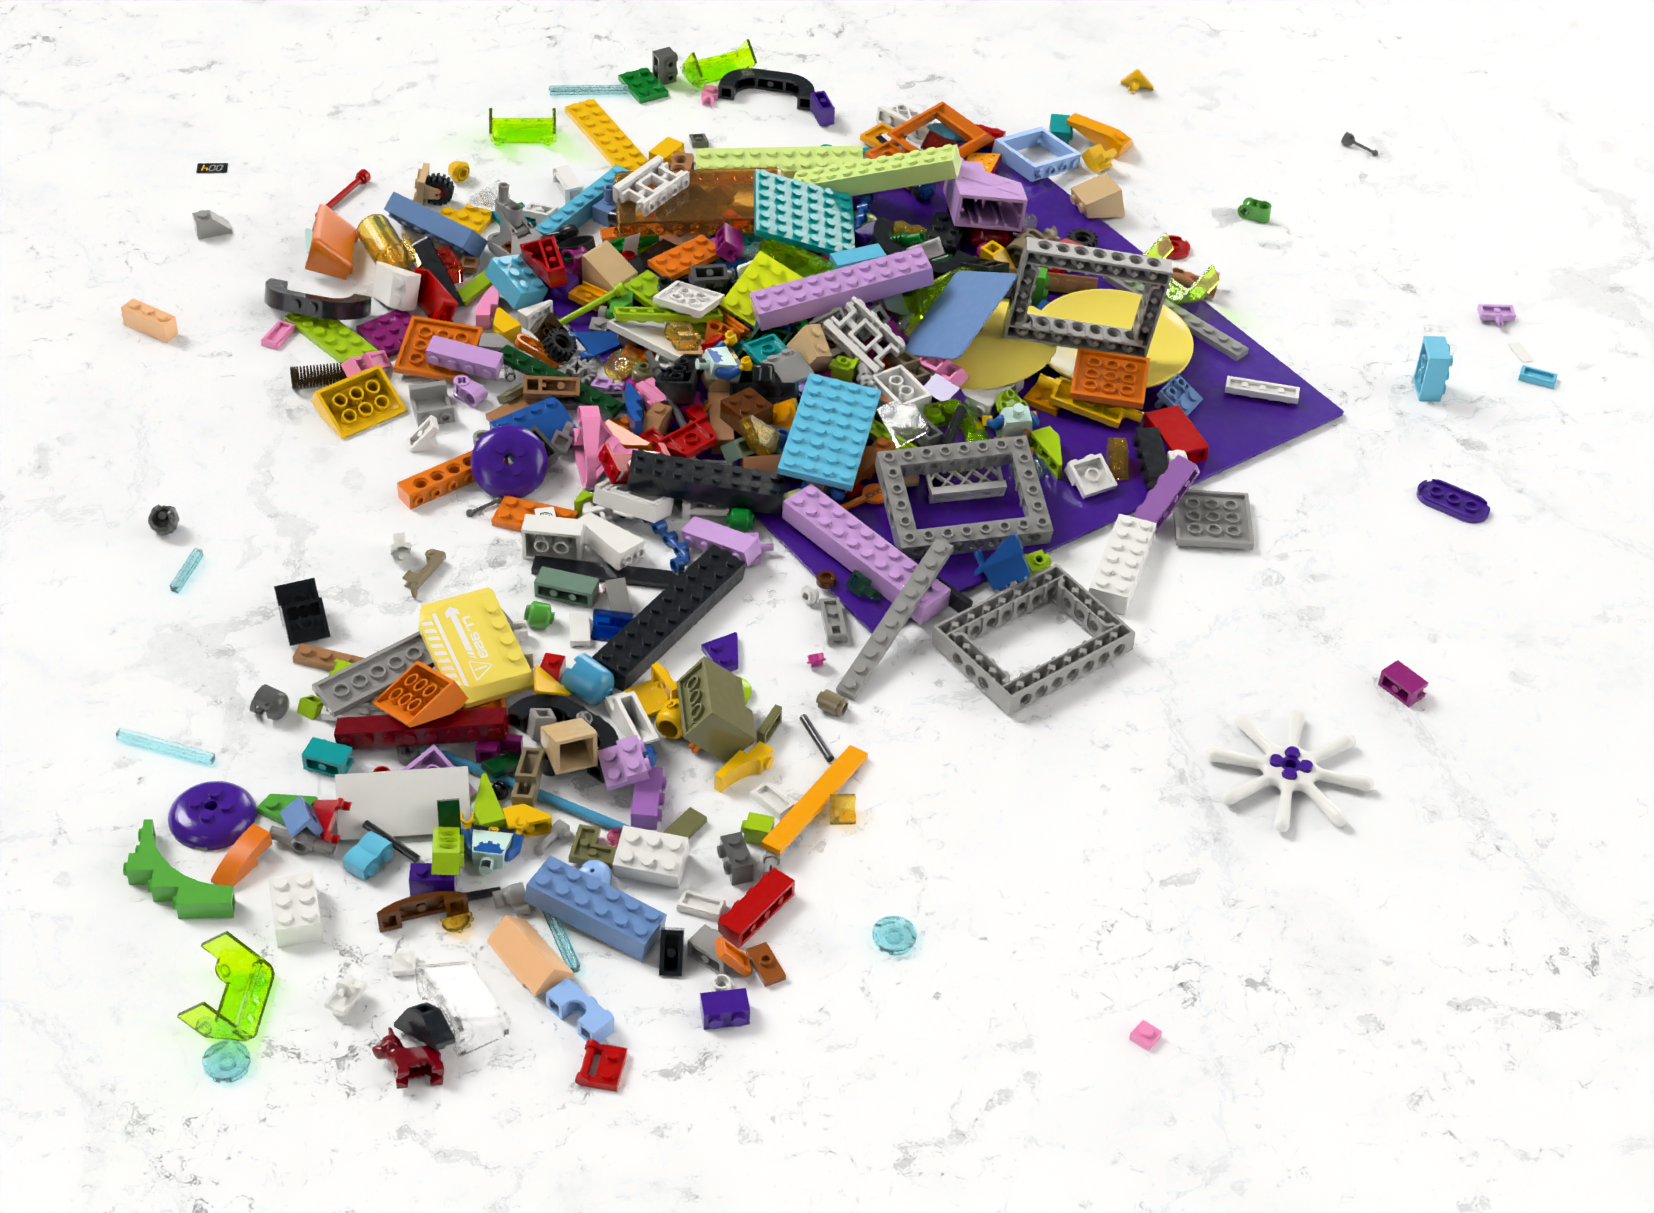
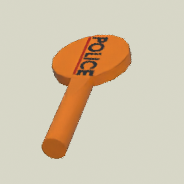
(870, 494)

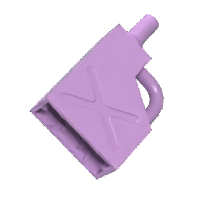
(985, 199)

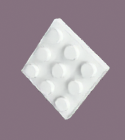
(688, 299)

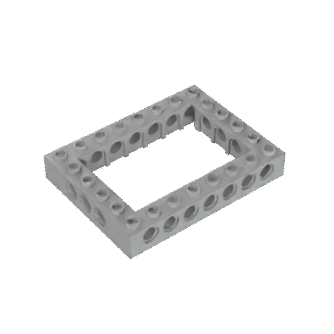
(1073, 334)
(966, 538)
(955, 637)

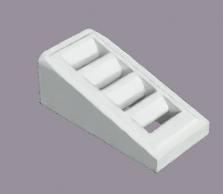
(529, 315)

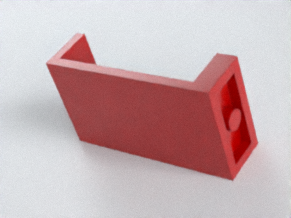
(434, 298)
(1178, 432)
(617, 465)

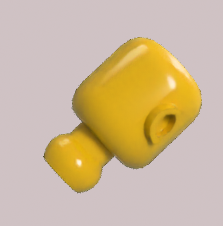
(669, 720)

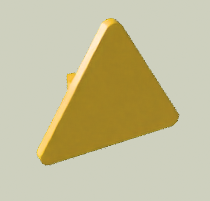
(1137, 80)
(547, 684)

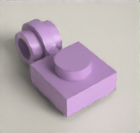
(606, 384)

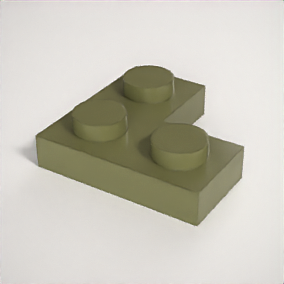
(586, 847)

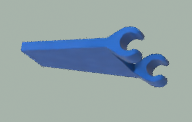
(595, 343)

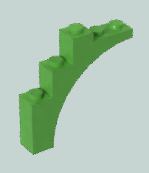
(188, 896)

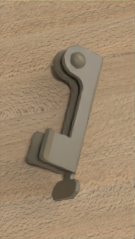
(416, 580)

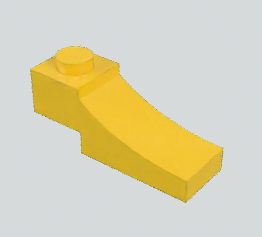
(744, 765)

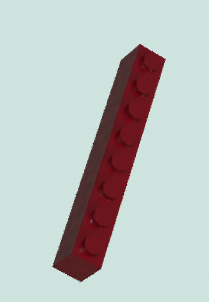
(459, 727)

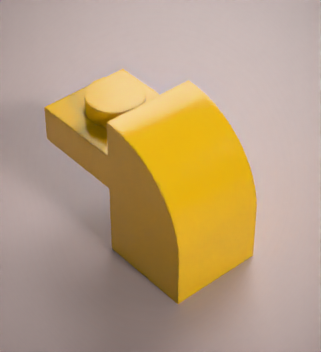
(1098, 159)

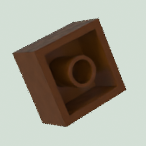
(744, 404)

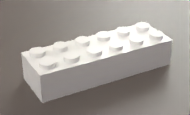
(1122, 562)

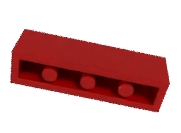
(756, 907)

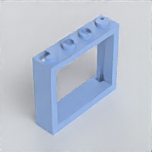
(1067, 159)

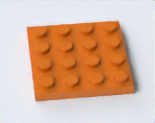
(419, 333)
(1110, 378)

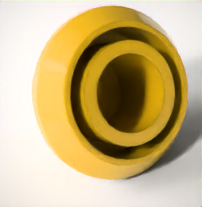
(458, 171)

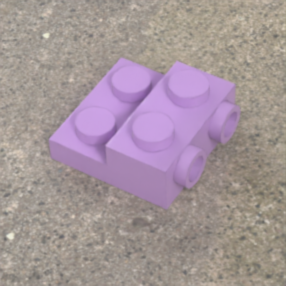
(624, 763)

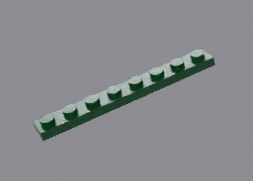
(588, 396)

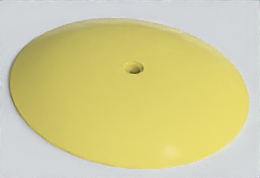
(1170, 345)
(997, 360)

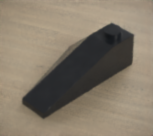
(681, 380)

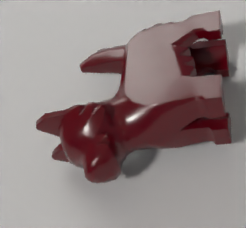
(1002, 237)
(411, 1061)

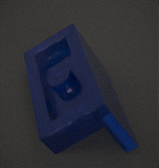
(608, 623)

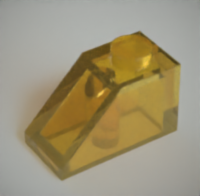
(759, 435)
(1117, 457)

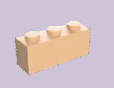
(149, 320)

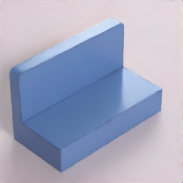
(299, 815)

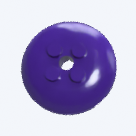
(513, 479)
(211, 815)

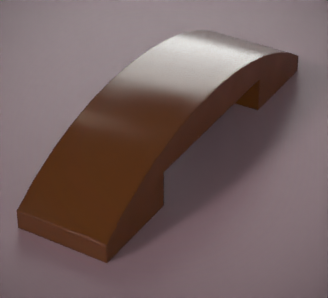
(420, 906)

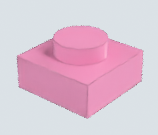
(1145, 1035)

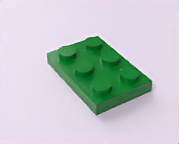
(643, 85)

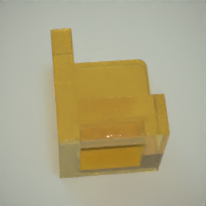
(842, 809)

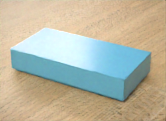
(1538, 376)

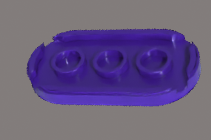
(1453, 501)

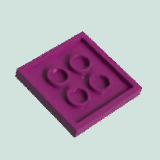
(386, 331)

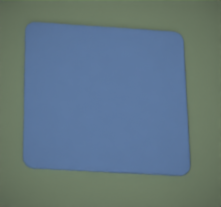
(959, 314)

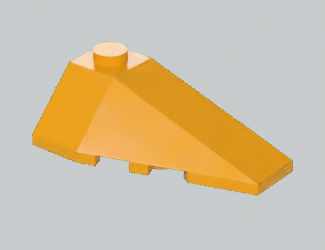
(1101, 133)

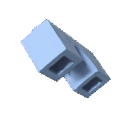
(570, 999)

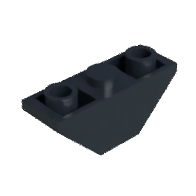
(426, 1025)

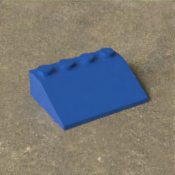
(546, 415)

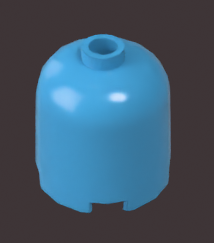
(588, 680)

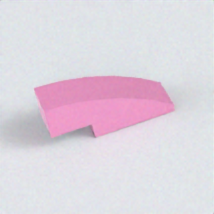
(487, 307)
(368, 360)
(944, 368)

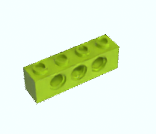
(447, 851)

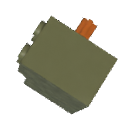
(714, 711)

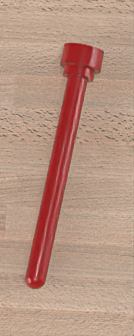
(362, 177)

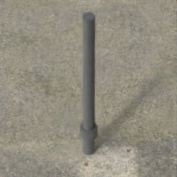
(656, 369)

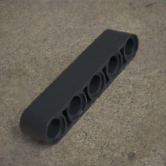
(431, 260)

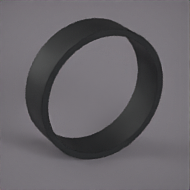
(573, 243)

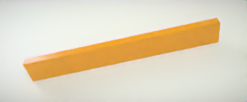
(814, 800)

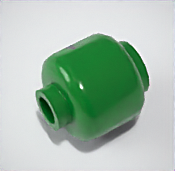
(740, 520)

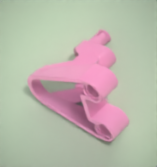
(588, 443)

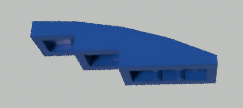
(634, 409)

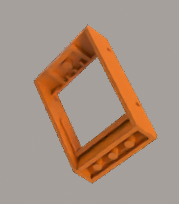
(949, 117)

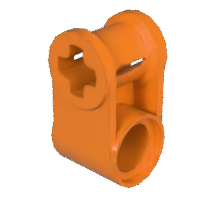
(715, 328)

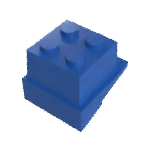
(1005, 564)

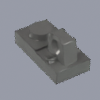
(698, 140)

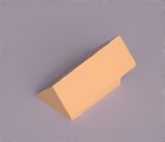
(528, 955)

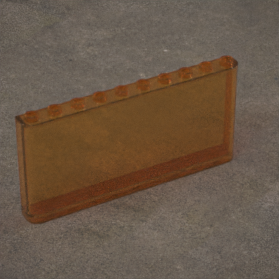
(701, 208)

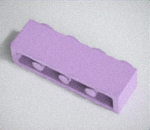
(464, 358)
(704, 533)

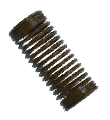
(297, 381)

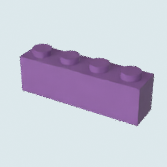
(1168, 491)

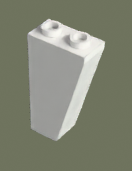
(984, 401)
(612, 542)

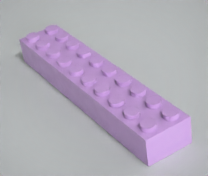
(835, 288)
(860, 548)

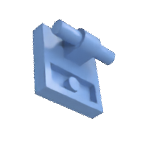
(1179, 393)

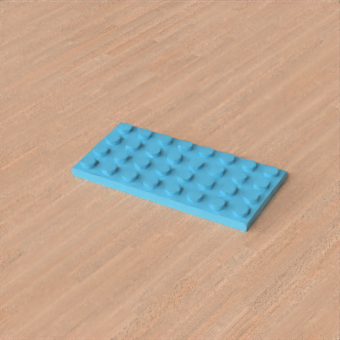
(829, 432)

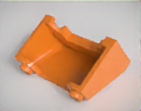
(331, 244)

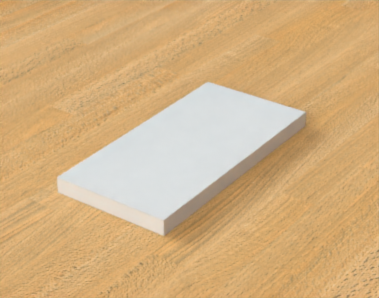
(650, 336)
(399, 800)

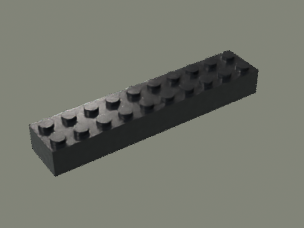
(670, 616)

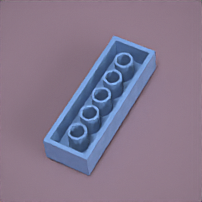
(435, 225)
(595, 907)

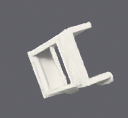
(631, 504)

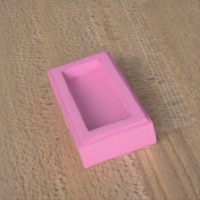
(278, 335)

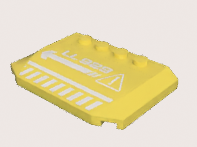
(475, 646)

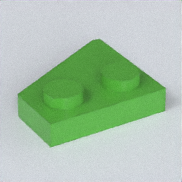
(275, 803)

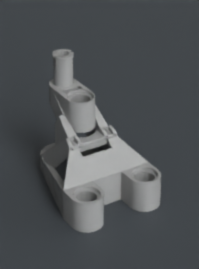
(512, 227)

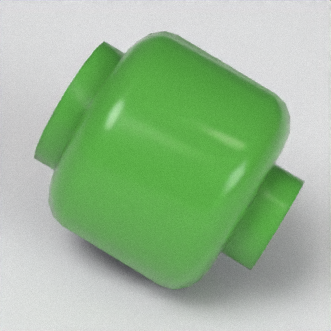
(538, 615)

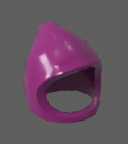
(575, 265)

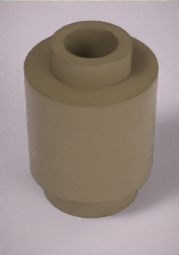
(832, 702)

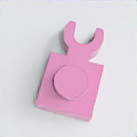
(709, 94)

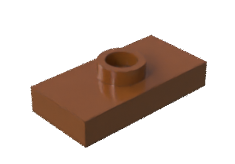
(765, 964)

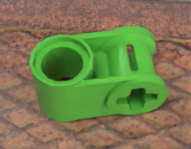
(1257, 210)

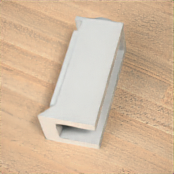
(566, 182)

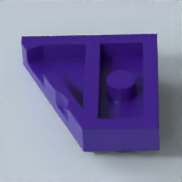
(723, 651)

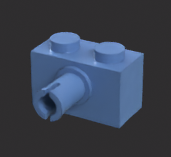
(602, 208)

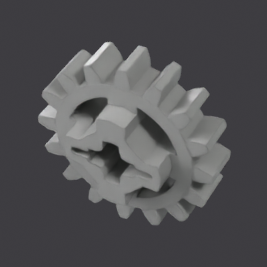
(578, 368)

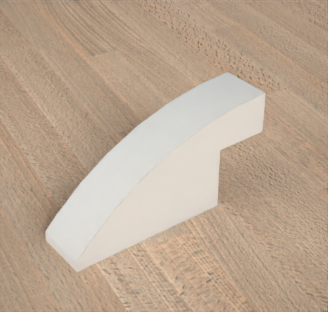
(630, 716)

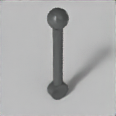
(470, 513)

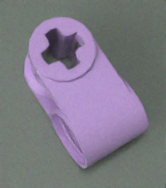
(469, 390)

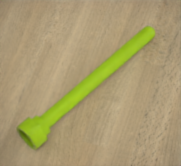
(618, 290)

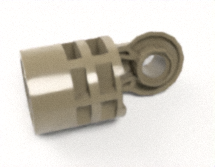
(1016, 247)

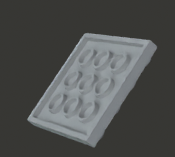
(1214, 520)

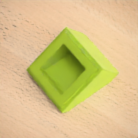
(583, 497)
(310, 706)

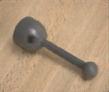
(1349, 139)

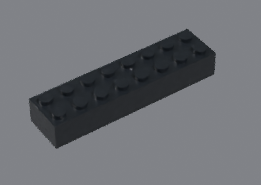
(705, 482)

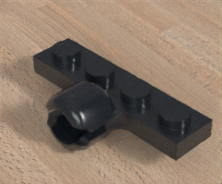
(766, 385)

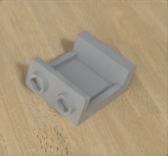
(432, 400)

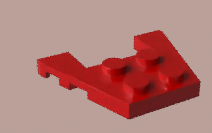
(689, 439)

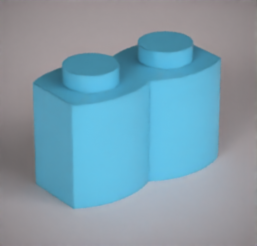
(368, 855)

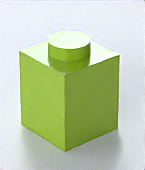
(757, 827)

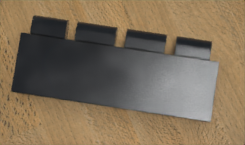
(640, 262)

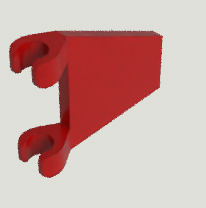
(326, 813)

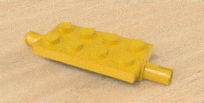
(1101, 412)

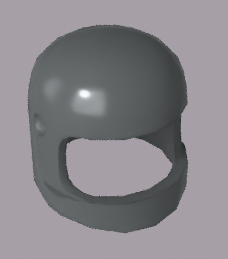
(271, 700)

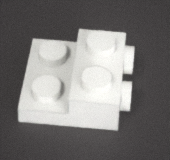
(1090, 475)

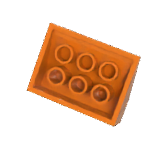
(421, 696)

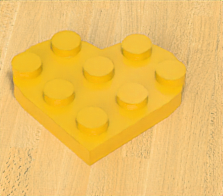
(469, 216)

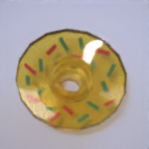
(620, 364)

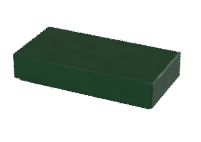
(501, 765)
(449, 813)

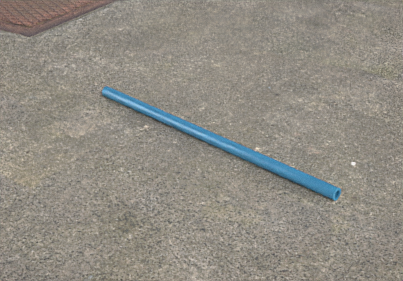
(543, 796)

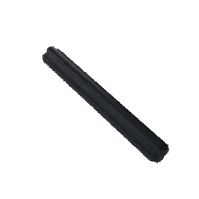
(953, 429)

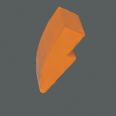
(242, 856)

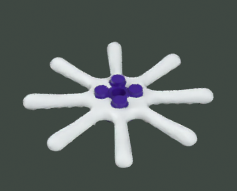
(1289, 769)

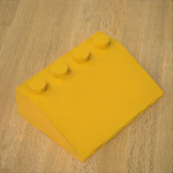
(358, 402)

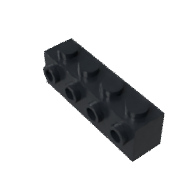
(1150, 455)

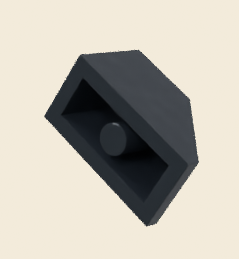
(671, 951)

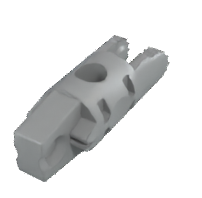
(864, 376)

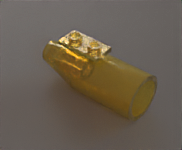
(385, 244)

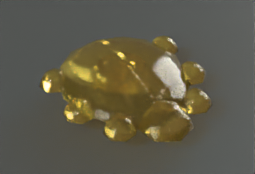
(457, 922)

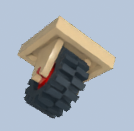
(434, 188)

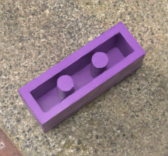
(647, 800)

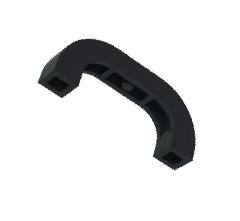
(766, 80)
(883, 231)
(312, 305)
(564, 710)

